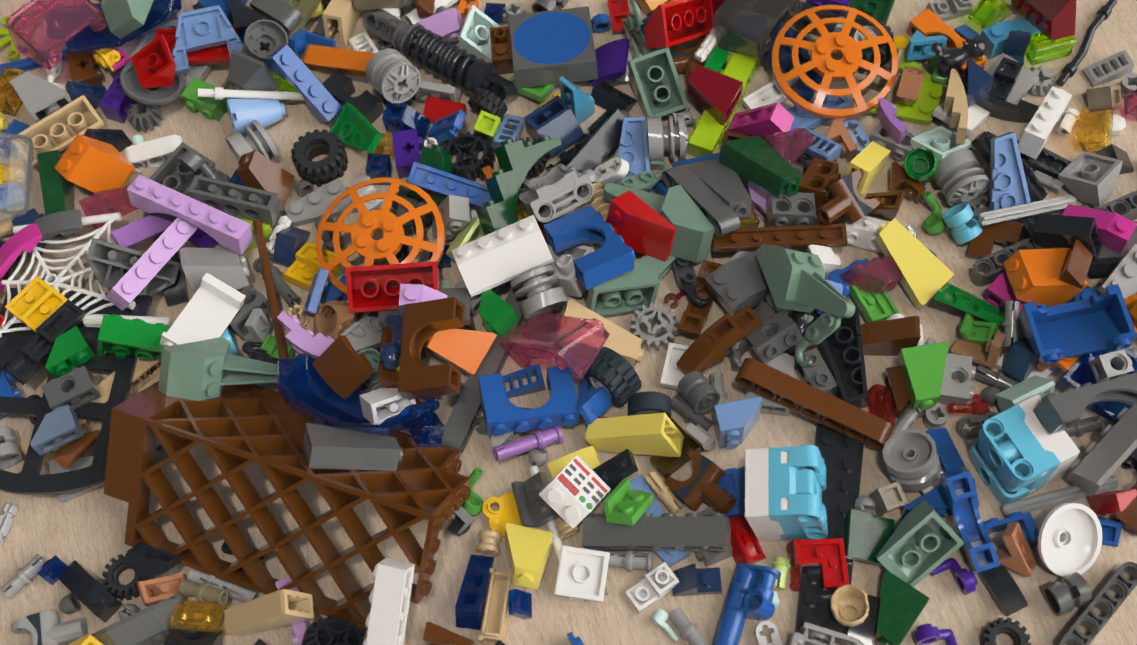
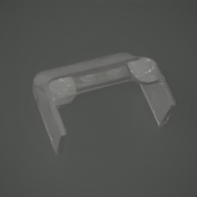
(17, 158)

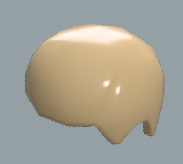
(849, 605)

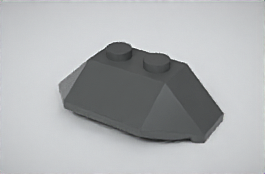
(113, 261)
(144, 627)

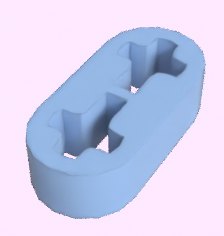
(859, 134)

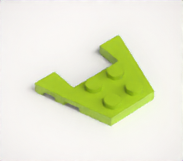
(929, 98)

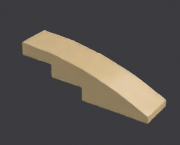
(957, 105)

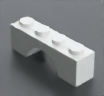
(1043, 122)

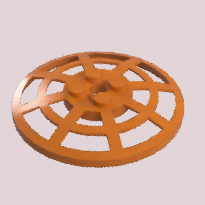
(833, 69)
(379, 220)

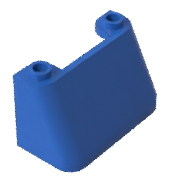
(1078, 326)

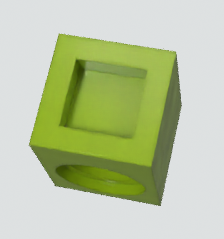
(487, 125)

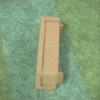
(497, 609)

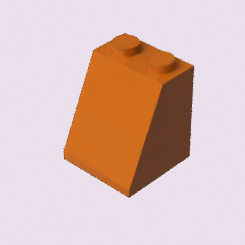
(94, 165)
(1036, 276)
(460, 347)

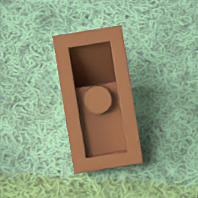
(840, 134)
(1016, 551)
(159, 589)

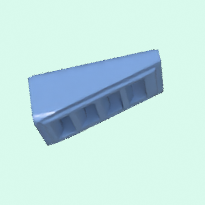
(503, 128)
(832, 147)

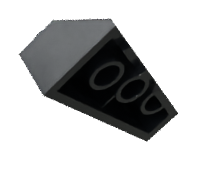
(596, 145)
(847, 360)

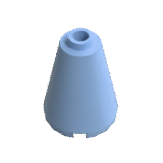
(246, 110)

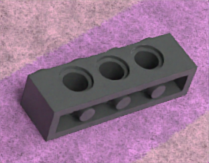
(236, 199)

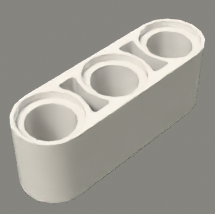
(152, 153)

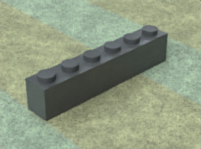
(659, 533)

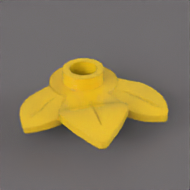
(506, 512)

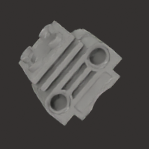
(556, 193)

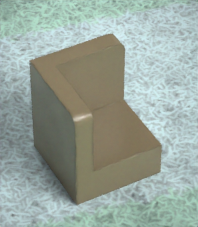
(1104, 97)
(889, 498)

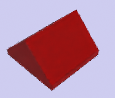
(155, 64)

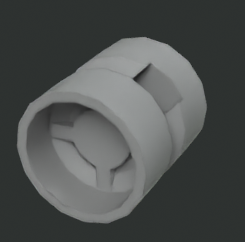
(9, 450)

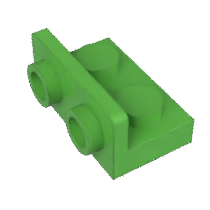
(625, 505)

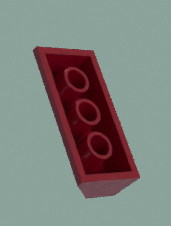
(1051, 17)

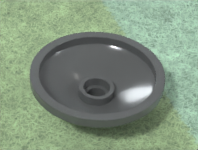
(151, 96)

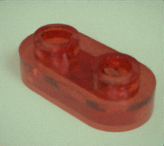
(884, 407)

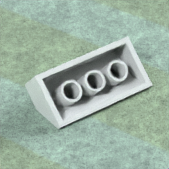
(502, 255)

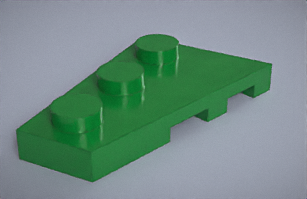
(355, 129)
(969, 303)

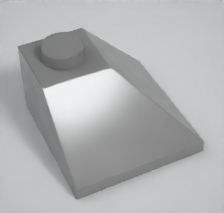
(1091, 177)

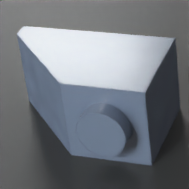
(56, 430)

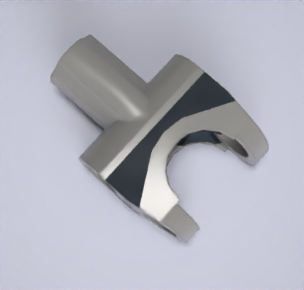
(47, 629)

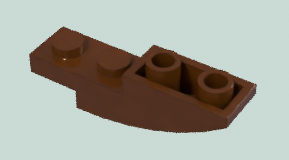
(717, 338)

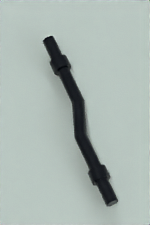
(1071, 68)

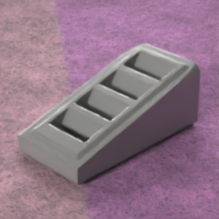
(1120, 61)

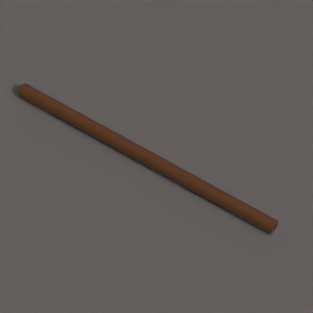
(270, 289)

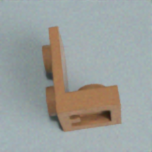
(982, 355)

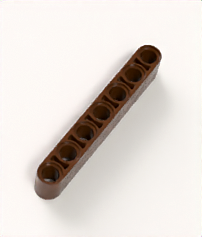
(814, 403)

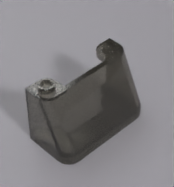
(746, 24)

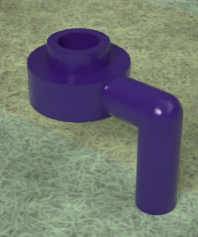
(965, 579)
(927, 634)

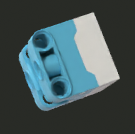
(1020, 452)
(785, 493)

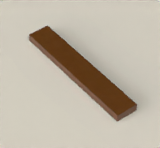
(782, 236)

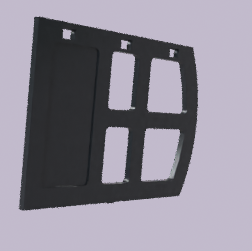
(29, 479)

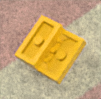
(303, 269)
(35, 303)

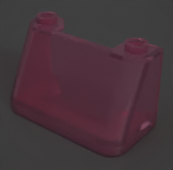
(45, 25)
(556, 339)

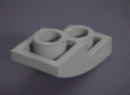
(951, 8)

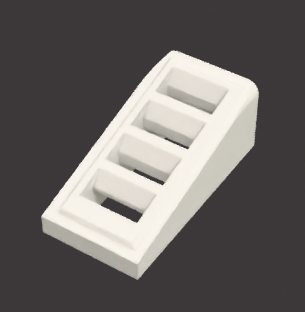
(367, 46)

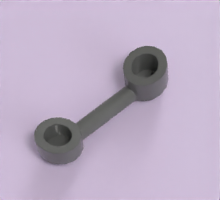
(194, 161)

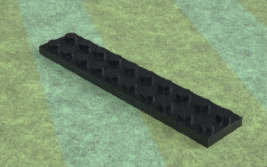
(843, 477)

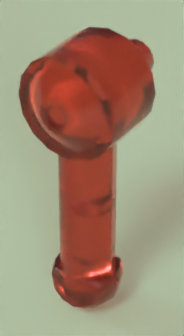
(977, 406)
(795, 584)

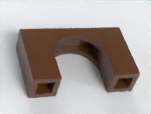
(419, 323)

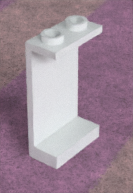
(205, 314)

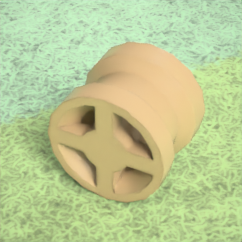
(488, 543)

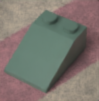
(919, 544)

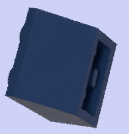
(785, 52)
(554, 120)

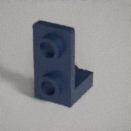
(1017, 45)

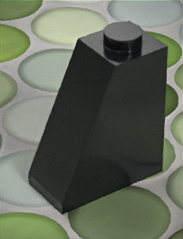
(1062, 230)

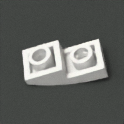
(652, 588)

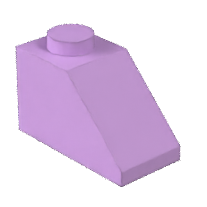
(445, 23)
(417, 293)

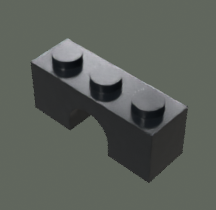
(342, 88)

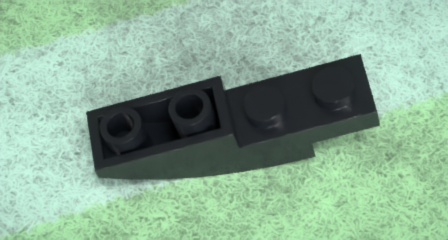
(617, 469)

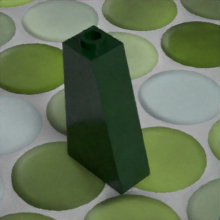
(761, 164)
(56, 190)

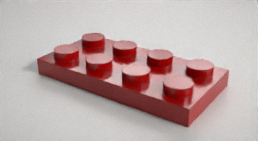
(210, 55)

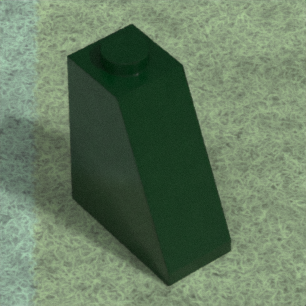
(438, 159)
(897, 609)

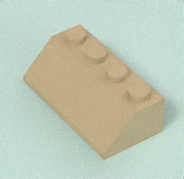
(62, 126)

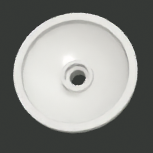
(1070, 539)

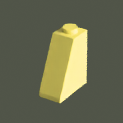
(872, 161)
(527, 553)

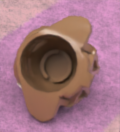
(333, 324)

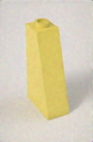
(920, 269)
(639, 433)

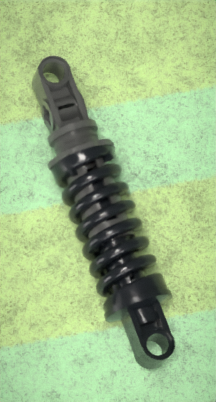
(439, 55)

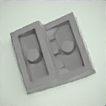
(1023, 84)

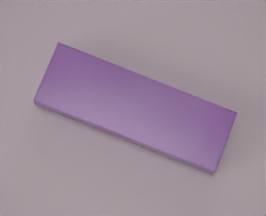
(142, 230)

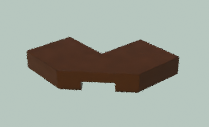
(1003, 232)

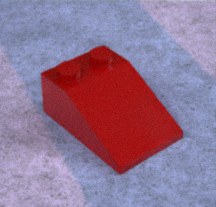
(641, 226)

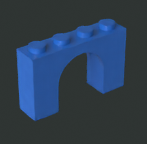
(589, 227)
(504, 417)

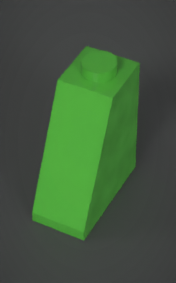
(923, 373)

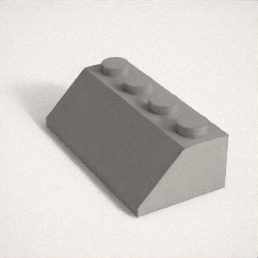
(1108, 454)

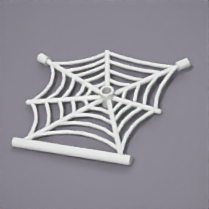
(56, 280)

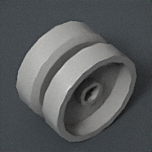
(912, 459)

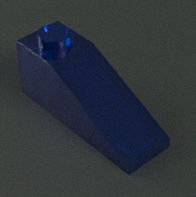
(474, 592)

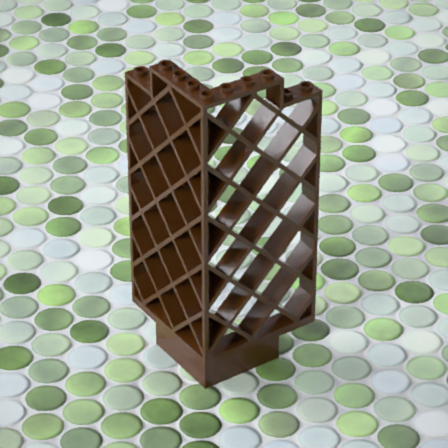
(259, 427)

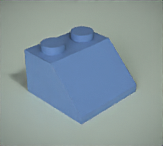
(735, 421)

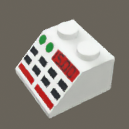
(574, 491)

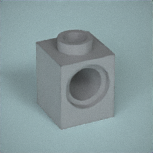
(1102, 366)

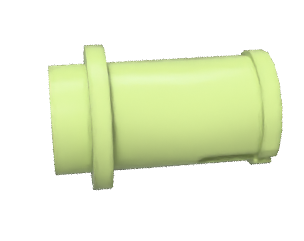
(782, 566)

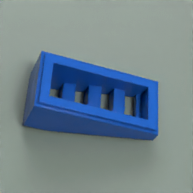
(531, 387)

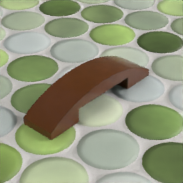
(695, 316)

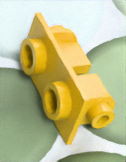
(106, 57)

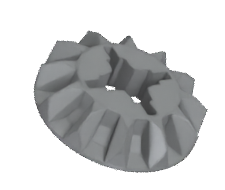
(1048, 81)

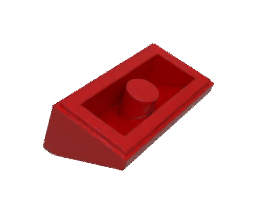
(439, 108)
(1111, 501)
(744, 542)

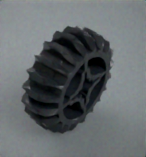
(466, 149)
(333, 632)

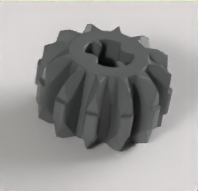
(144, 116)

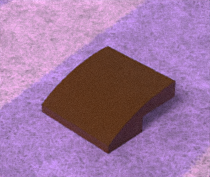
(343, 367)

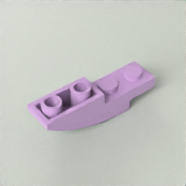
(303, 340)

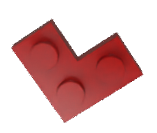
(828, 555)

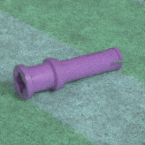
(537, 440)

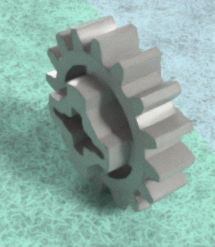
(661, 332)

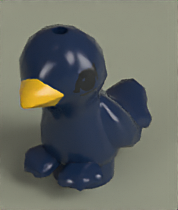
(391, 353)

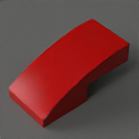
(618, 11)

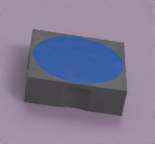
(552, 47)

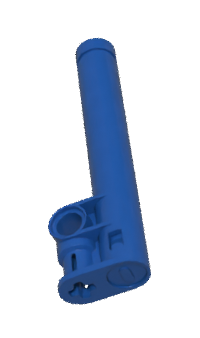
(748, 598)

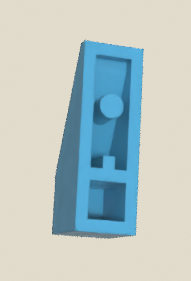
(998, 33)
(580, 103)

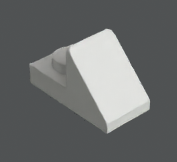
(370, 205)

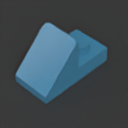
(920, 46)

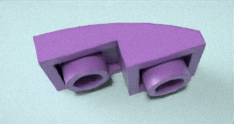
(887, 116)

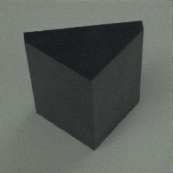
(240, 14)

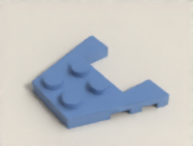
(202, 30)

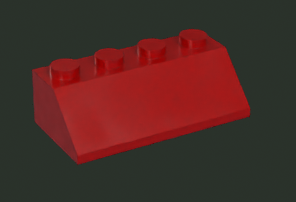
(679, 22)
(379, 285)

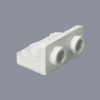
(863, 233)

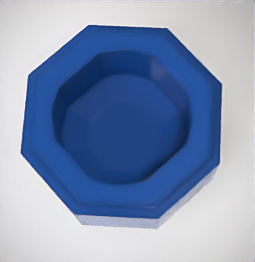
(601, 23)

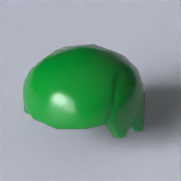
(920, 164)

